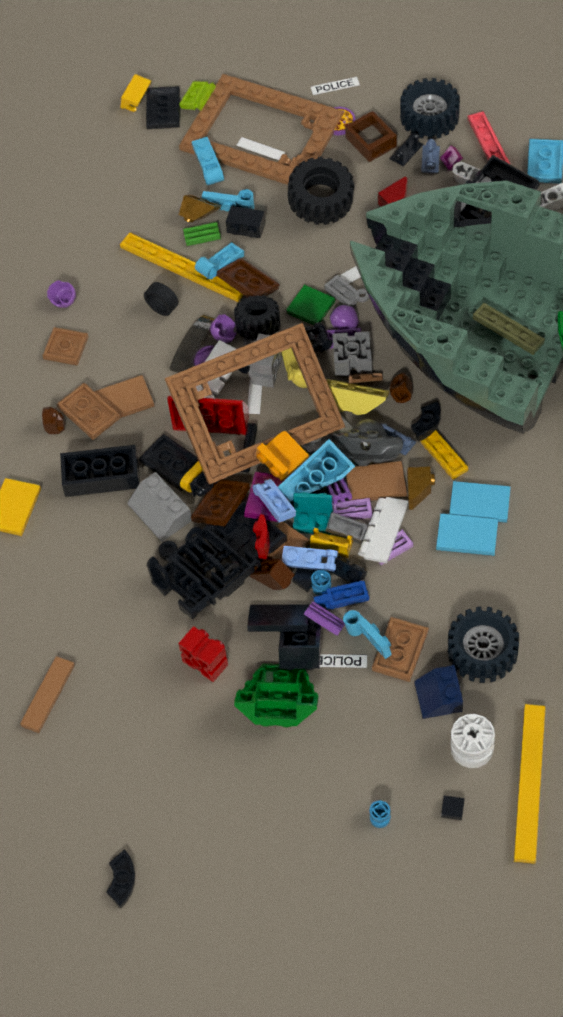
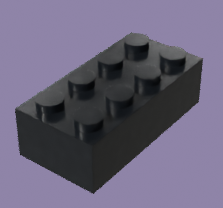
(99, 470)

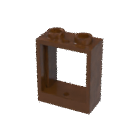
(378, 147)

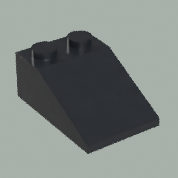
(301, 649)

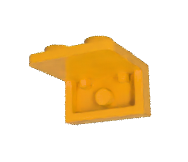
(282, 455)

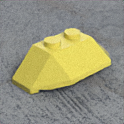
(356, 397)

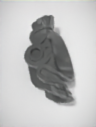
(382, 448)

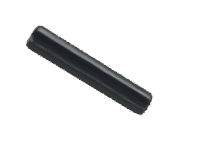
(250, 437)

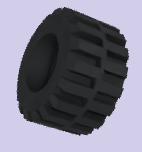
(256, 316)

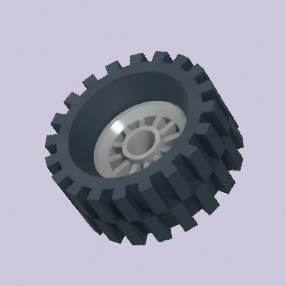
(429, 108)
(465, 643)

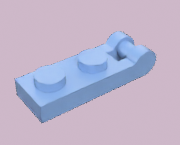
(274, 500)
(309, 558)

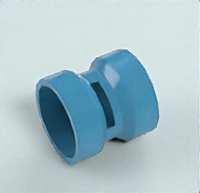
(320, 581)
(380, 819)

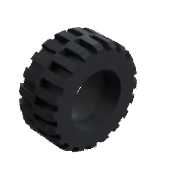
(320, 172)

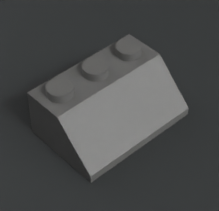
(159, 507)

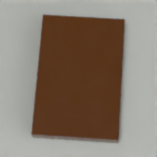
(247, 279)
(220, 502)

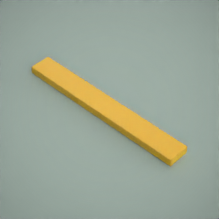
(176, 264)
(529, 784)

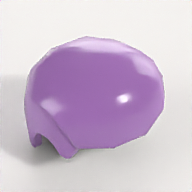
(61, 294)
(344, 317)
(223, 328)

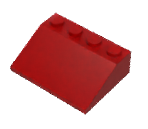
(218, 414)

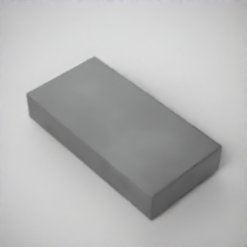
(345, 526)

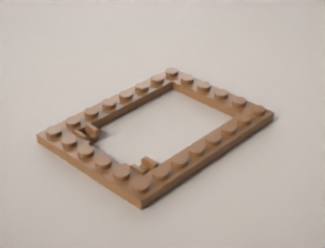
(323, 127)
(185, 396)

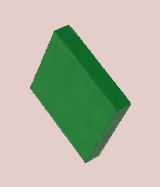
(310, 305)

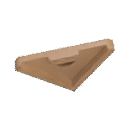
(365, 377)

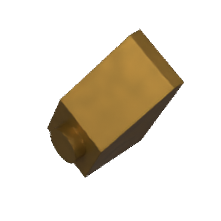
(196, 208)
(419, 484)

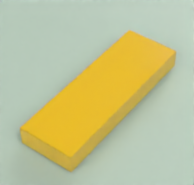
(444, 455)

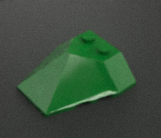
(277, 697)

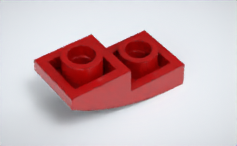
(262, 535)

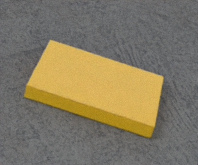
(16, 505)

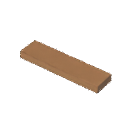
(47, 694)

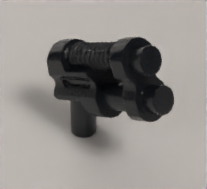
(319, 337)

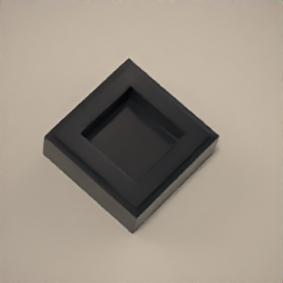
(452, 807)

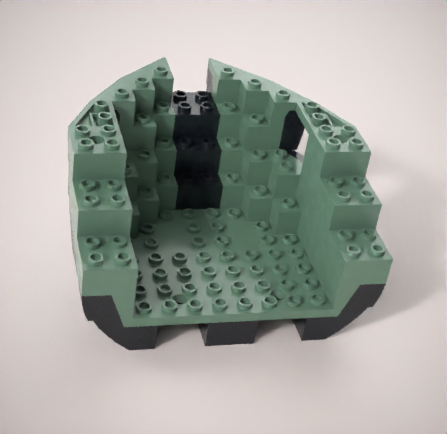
(439, 270)

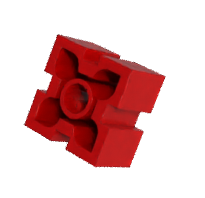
(203, 653)

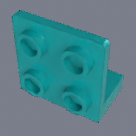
(312, 512)

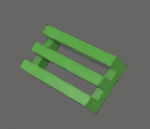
(201, 231)

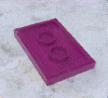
(254, 504)

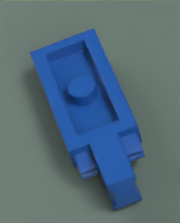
(343, 595)

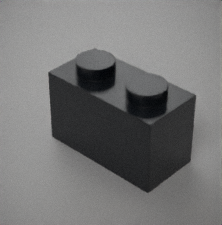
(245, 222)

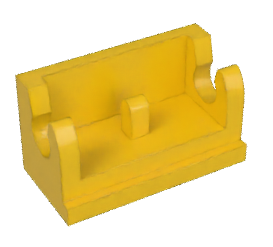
(134, 92)
(331, 542)

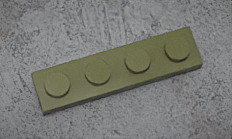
(508, 328)

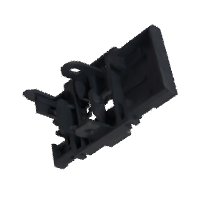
(182, 572)

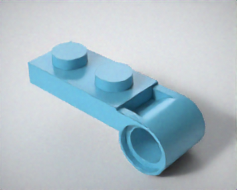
(208, 161)
(244, 199)
(210, 266)
(369, 630)

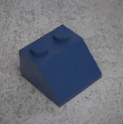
(439, 692)

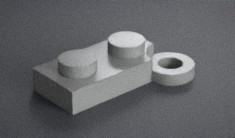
(345, 292)

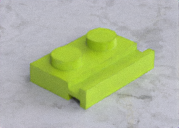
(197, 95)

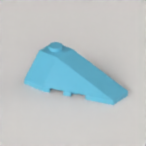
(318, 471)

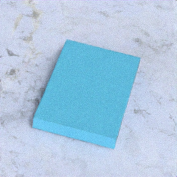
(545, 160)
(480, 500)
(467, 534)

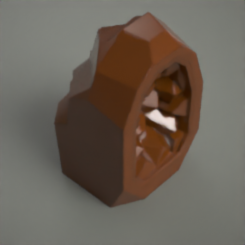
(401, 388)
(53, 420)

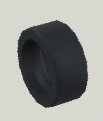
(161, 298)

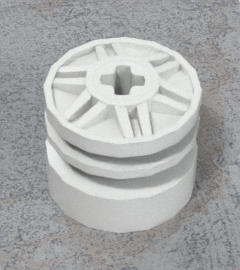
(468, 750)

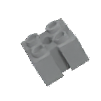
(352, 353)
(265, 371)

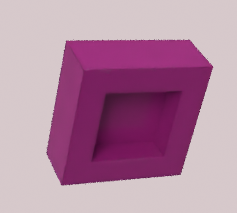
(451, 157)

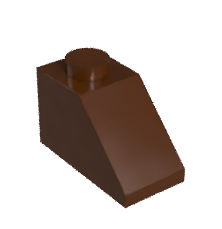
(273, 574)

